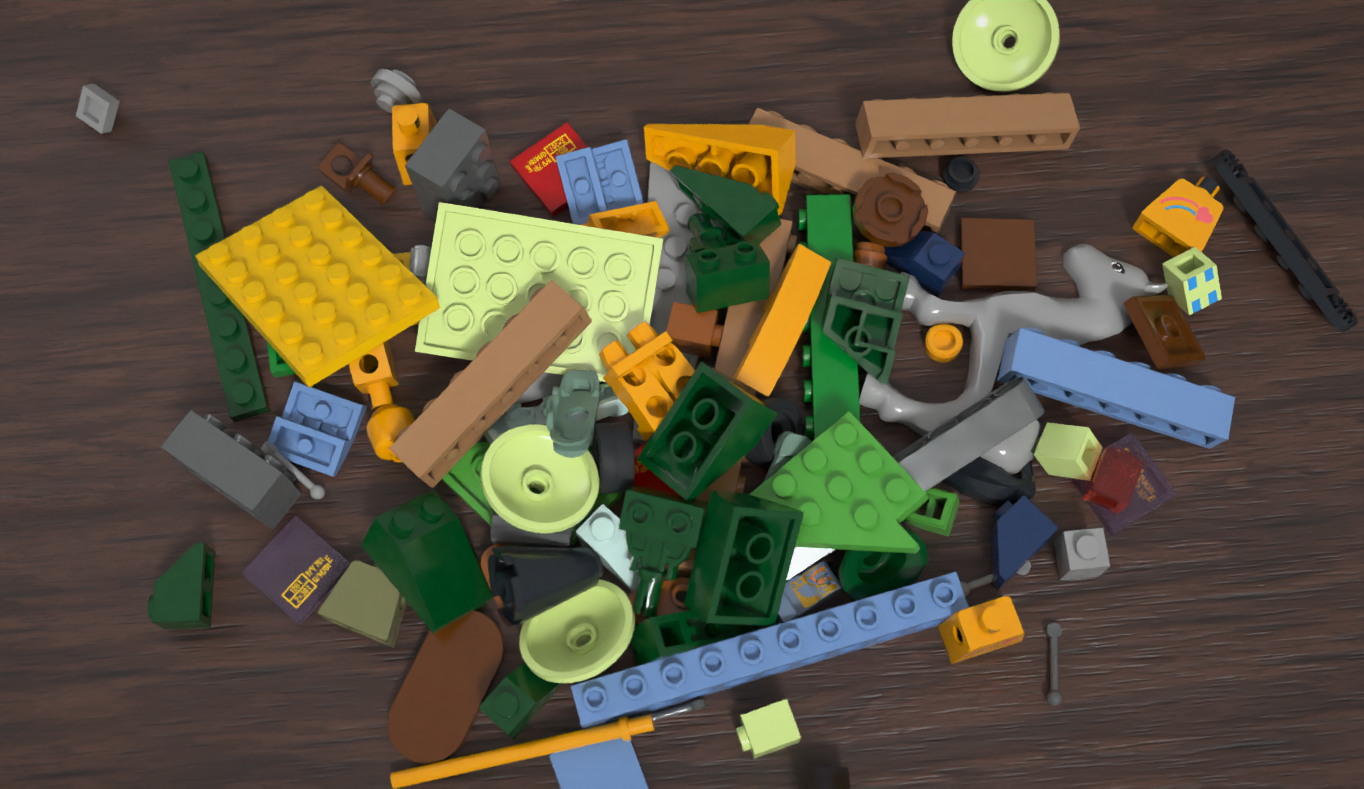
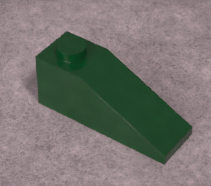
(730, 203)
(679, 633)

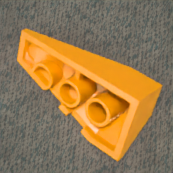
(736, 152)

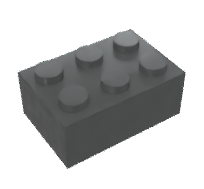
(453, 165)
(233, 467)

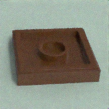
(998, 254)
(1164, 331)

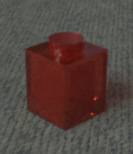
(1114, 479)

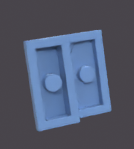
(599, 180)
(316, 428)

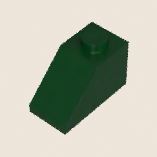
(185, 591)
(518, 700)

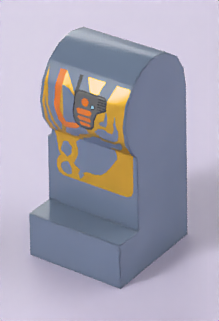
(807, 592)

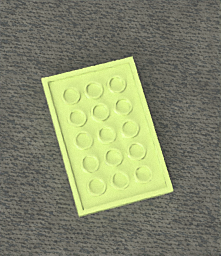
(494, 261)

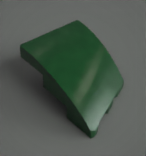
(865, 314)

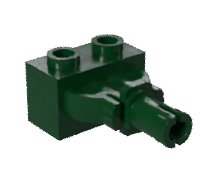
(724, 269)
(661, 532)

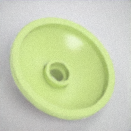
(981, 37)
(527, 460)
(579, 635)

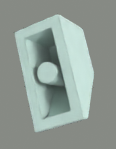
(604, 538)

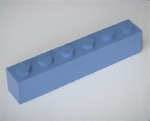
(1118, 388)

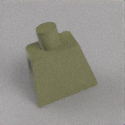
(366, 604)

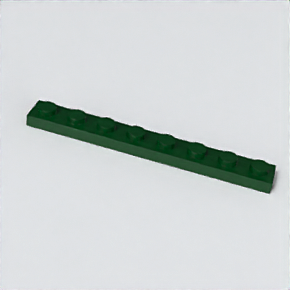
(226, 324)

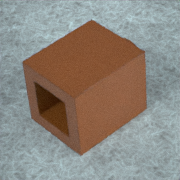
(694, 331)

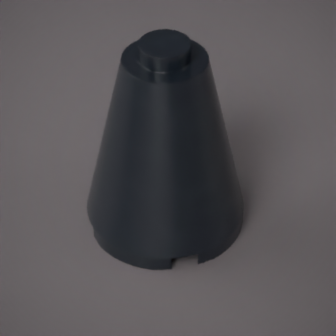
(539, 578)

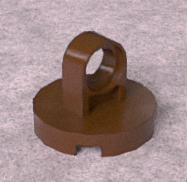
(890, 210)

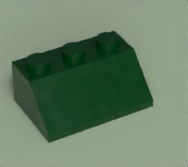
(742, 559)

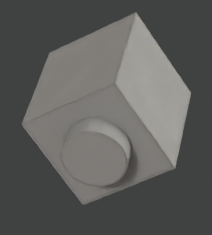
(1081, 553)

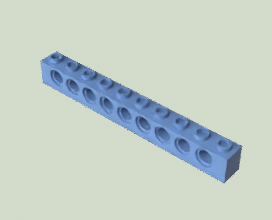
(768, 651)

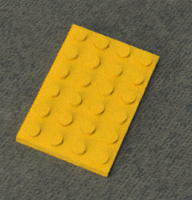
(317, 284)

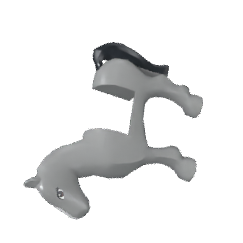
(1095, 315)

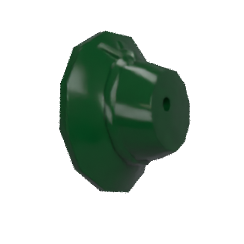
(877, 572)

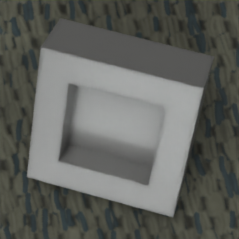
(97, 108)

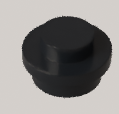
(961, 174)

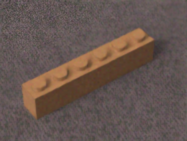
(966, 125)
(838, 169)
(490, 383)

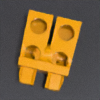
(647, 378)

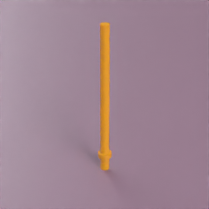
(622, 729)

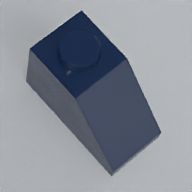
(928, 259)
(1017, 537)

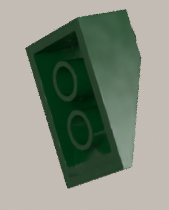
(705, 432)
(428, 560)

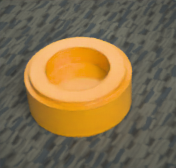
(943, 342)

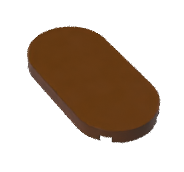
(446, 689)

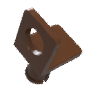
(360, 175)

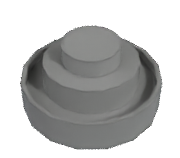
(394, 89)

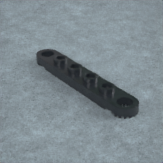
(1291, 251)

